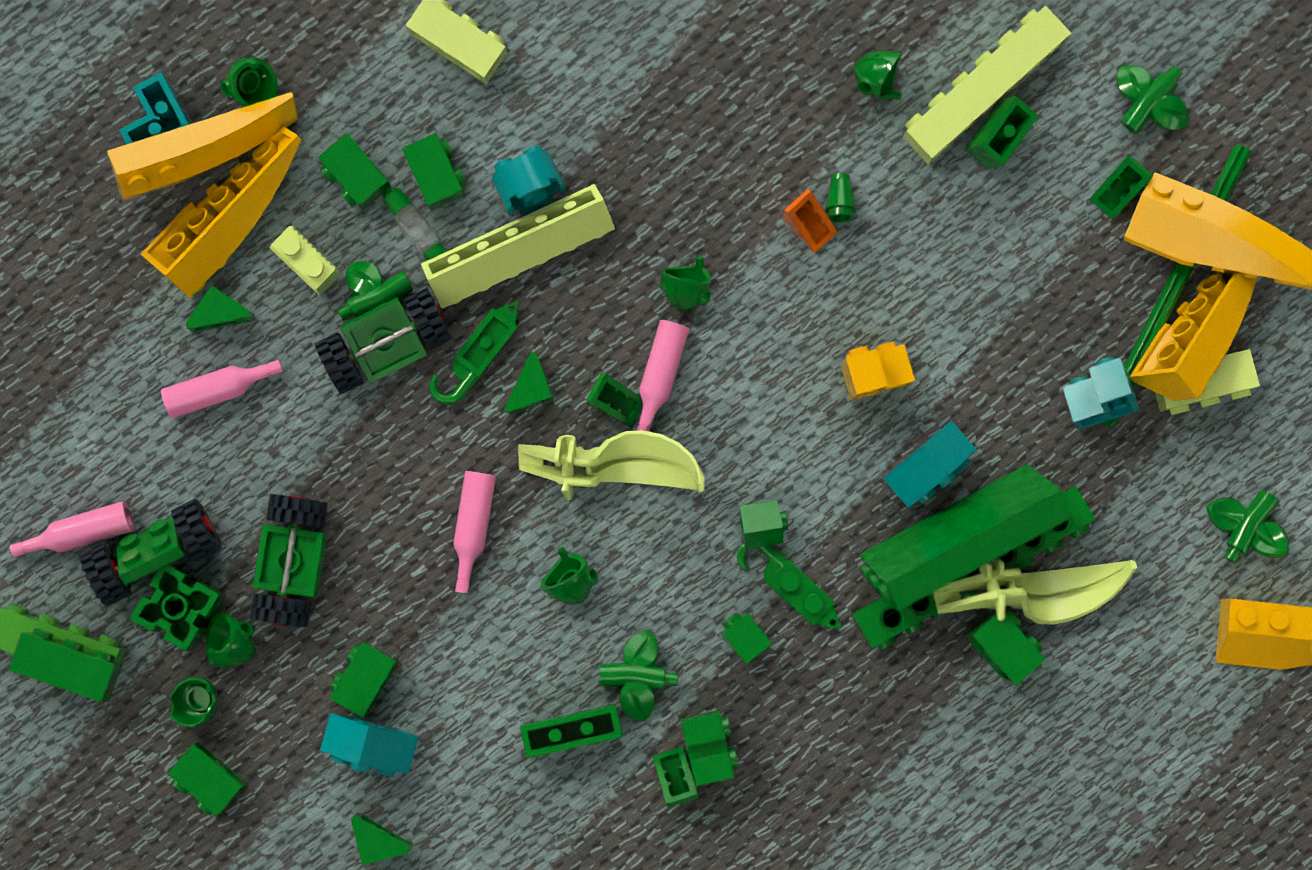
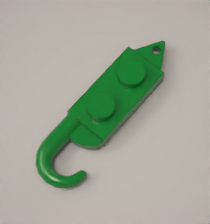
(478, 352)
(794, 587)

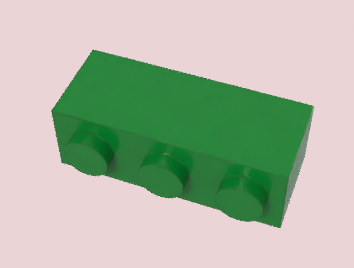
(65, 665)
(571, 730)

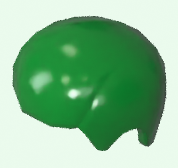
(193, 702)

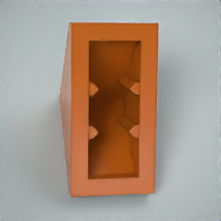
(809, 221)

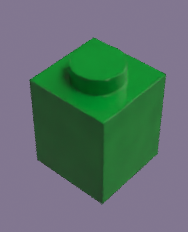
(762, 524)

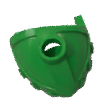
(877, 74)
(250, 81)
(686, 285)
(569, 579)
(229, 641)

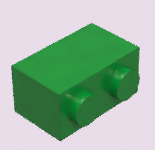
(1001, 132)
(354, 172)
(434, 172)
(744, 636)
(362, 679)
(206, 779)

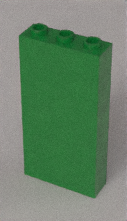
(964, 536)

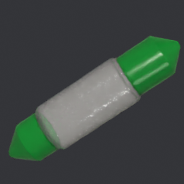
(413, 223)

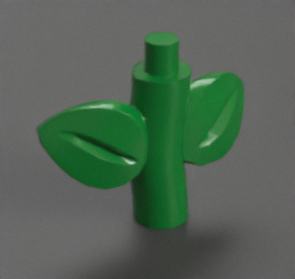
(1151, 99)
(369, 290)
(1249, 526)
(638, 675)

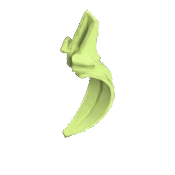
(624, 458)
(1042, 595)

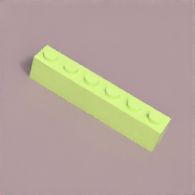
(986, 84)
(518, 246)

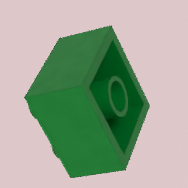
(1005, 646)

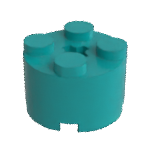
(527, 181)

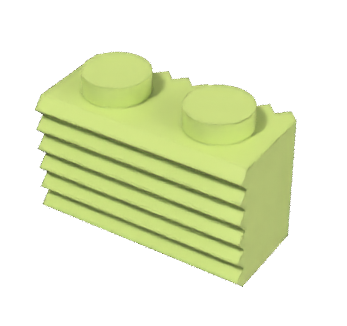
(305, 260)

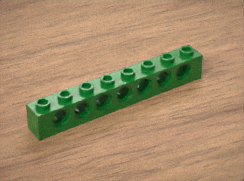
(870, 618)

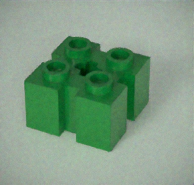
(158, 610)
(708, 748)

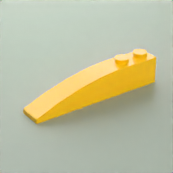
(197, 147)
(211, 231)
(1214, 233)
(1192, 348)
(1264, 634)

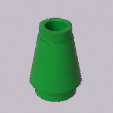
(840, 199)

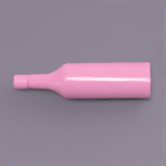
(661, 369)
(213, 388)
(472, 523)
(80, 530)

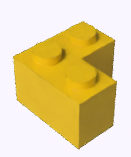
(876, 370)

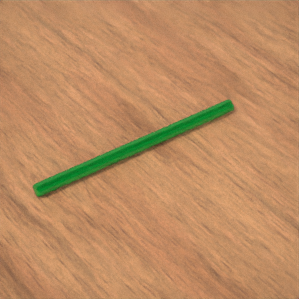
(1181, 273)

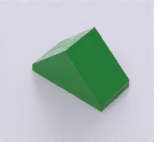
(1121, 186)
(217, 311)
(530, 388)
(615, 400)
(675, 777)
(376, 841)

